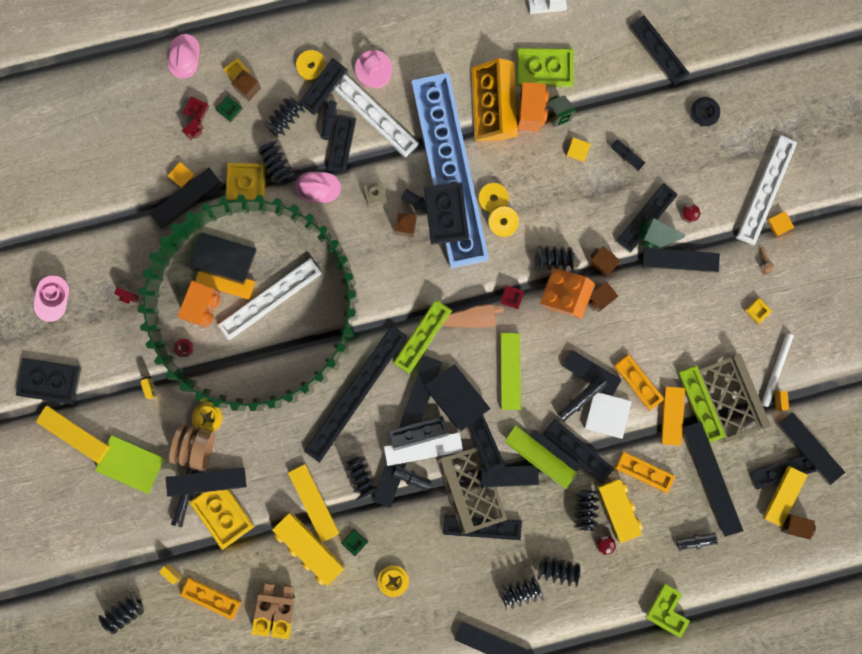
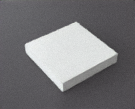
(608, 415)

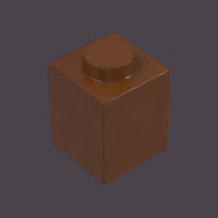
(246, 85)
(405, 224)
(603, 261)
(602, 297)
(799, 526)

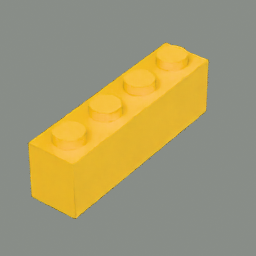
(308, 548)

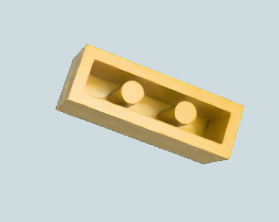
(619, 510)

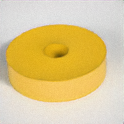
(307, 58)
(489, 190)
(509, 227)

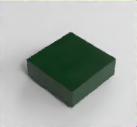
(229, 109)
(354, 542)

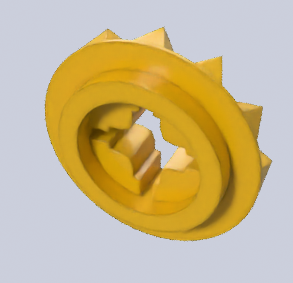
(206, 408)
(392, 590)

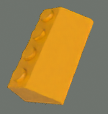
(494, 100)

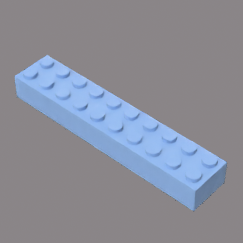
(449, 160)

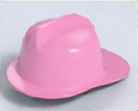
(183, 56)
(317, 187)
(51, 298)

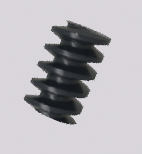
(284, 116)
(274, 162)
(553, 257)
(360, 477)
(586, 510)
(560, 570)
(521, 592)
(122, 615)

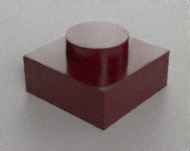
(196, 109)
(193, 129)
(126, 296)
(512, 297)

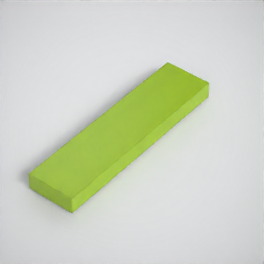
(422, 336)
(510, 371)
(702, 402)
(540, 457)

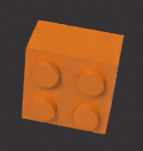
(531, 106)
(567, 293)
(199, 304)

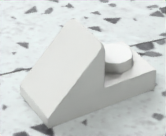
(544, 6)

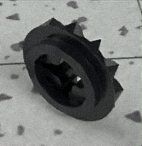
(704, 103)

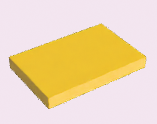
(222, 516)

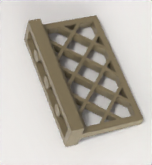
(749, 392)
(458, 500)

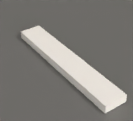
(376, 116)
(766, 190)
(269, 299)

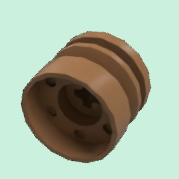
(187, 445)

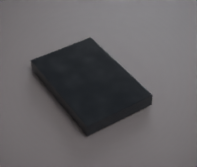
(446, 213)
(222, 258)
(48, 381)
(457, 398)

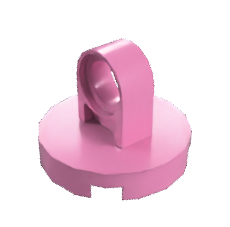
(373, 69)

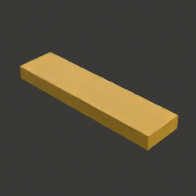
(73, 434)
(313, 503)

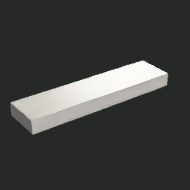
(434, 448)

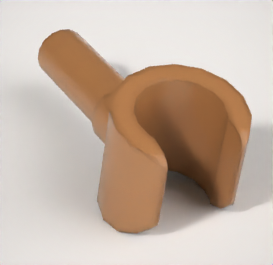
(768, 266)

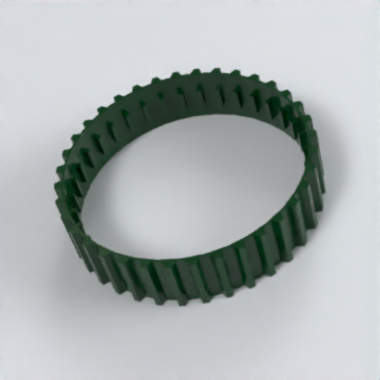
(171, 245)

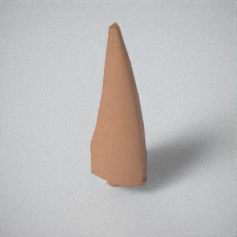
(474, 317)

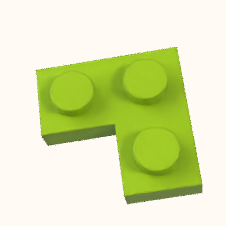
(663, 612)

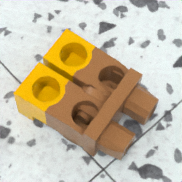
(274, 605)

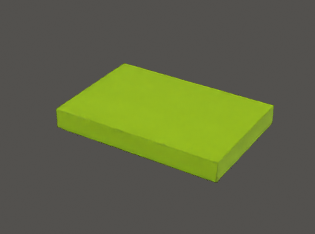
(545, 66)
(130, 464)

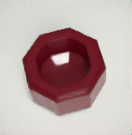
(690, 213)
(183, 347)
(606, 545)

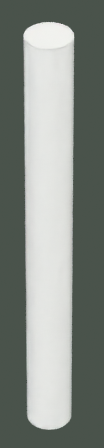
(777, 369)

